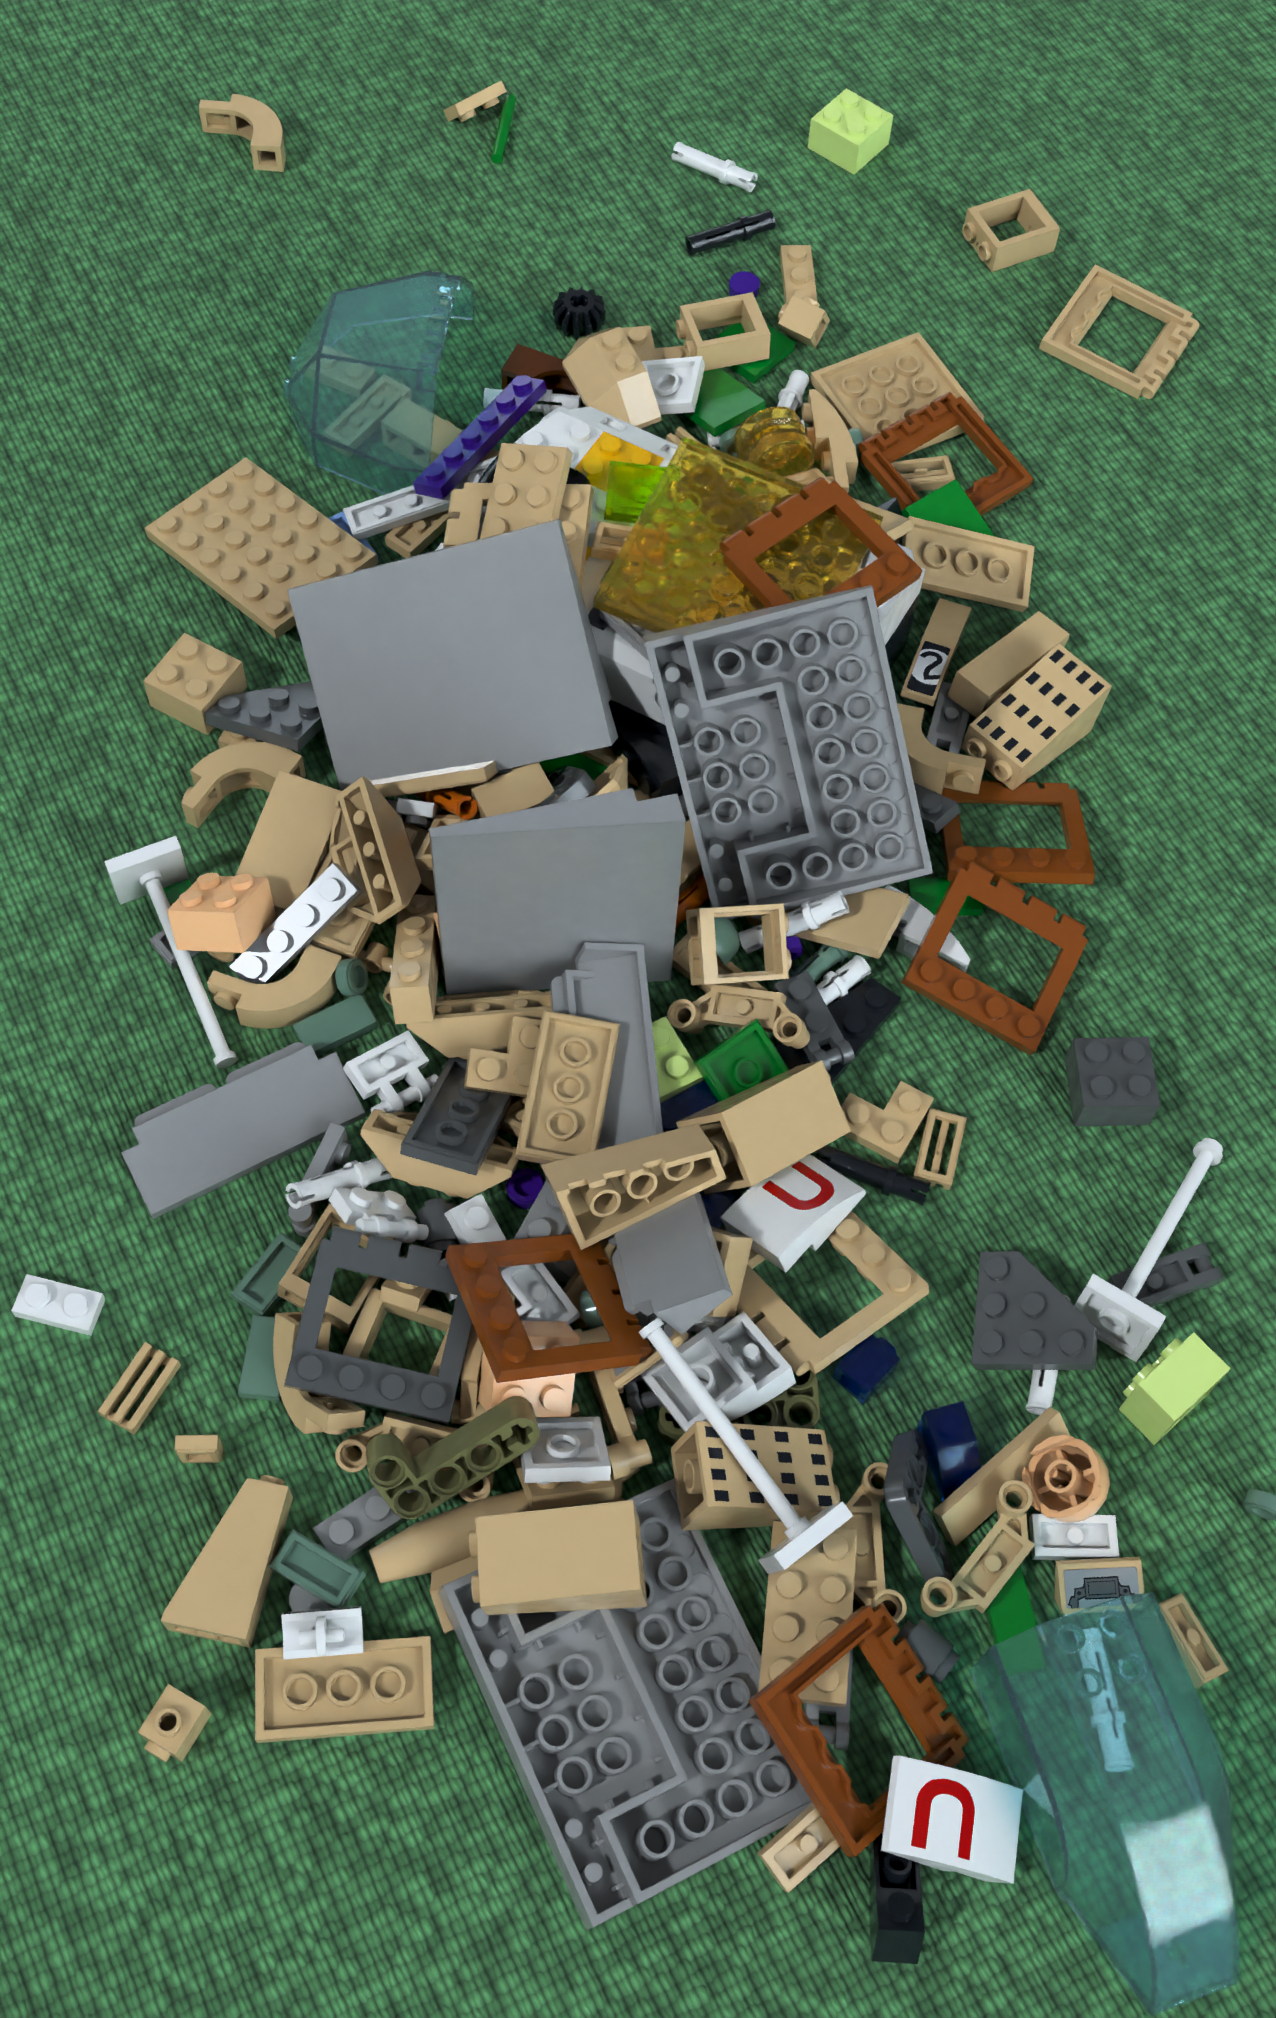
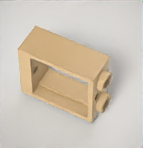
(1030, 213)
(727, 350)
(703, 944)
(296, 1289)
(372, 1319)

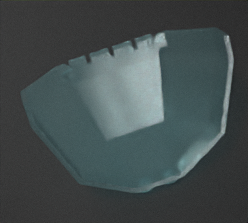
(366, 377)

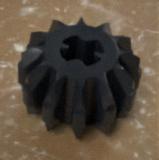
(579, 312)

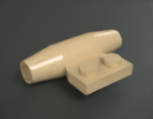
(441, 1546)

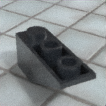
(648, 757)
(895, 1907)

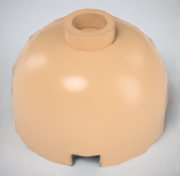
(1066, 1479)

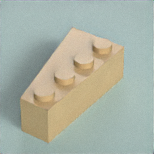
(631, 1181)

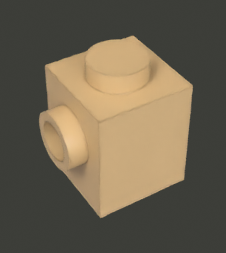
(803, 320)
(173, 1724)

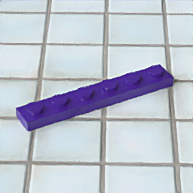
(479, 437)

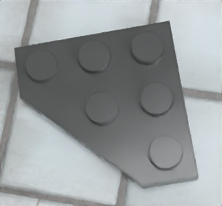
(275, 715)
(1027, 1320)

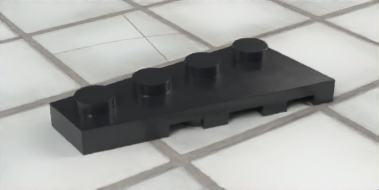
(858, 1019)

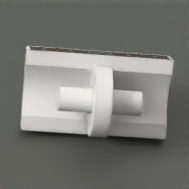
(322, 1632)

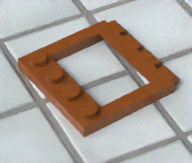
(925, 425)
(887, 574)
(1024, 864)
(973, 998)
(501, 1328)
(805, 1747)

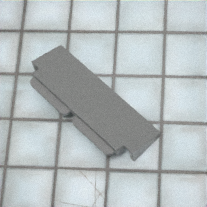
(614, 988)
(239, 1127)
(671, 1265)

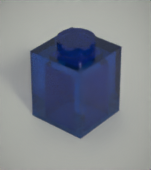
(867, 1367)

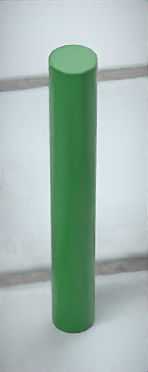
(503, 129)

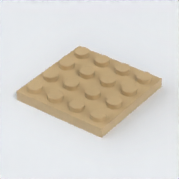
(888, 385)

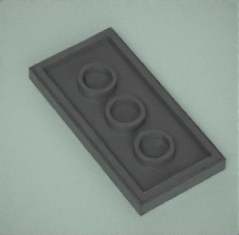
(456, 1122)

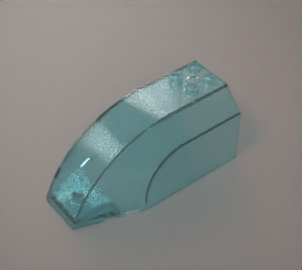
(1123, 1791)

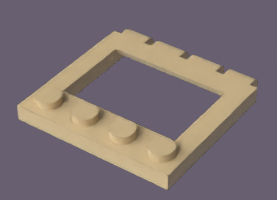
(1084, 308)
(574, 514)
(794, 1339)

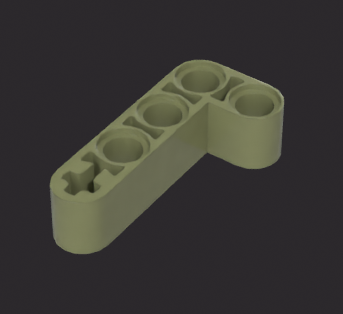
(796, 1398)
(511, 1419)

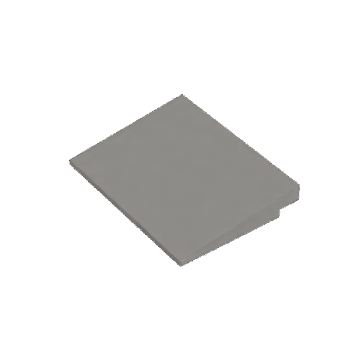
(456, 659)
(791, 751)
(543, 880)
(634, 1722)

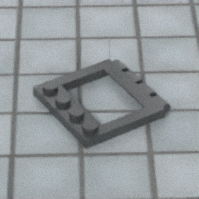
(366, 1380)

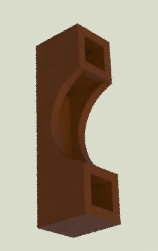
(539, 366)

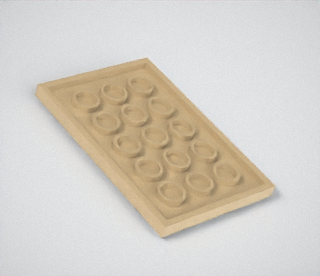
(256, 542)

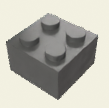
(1111, 1081)

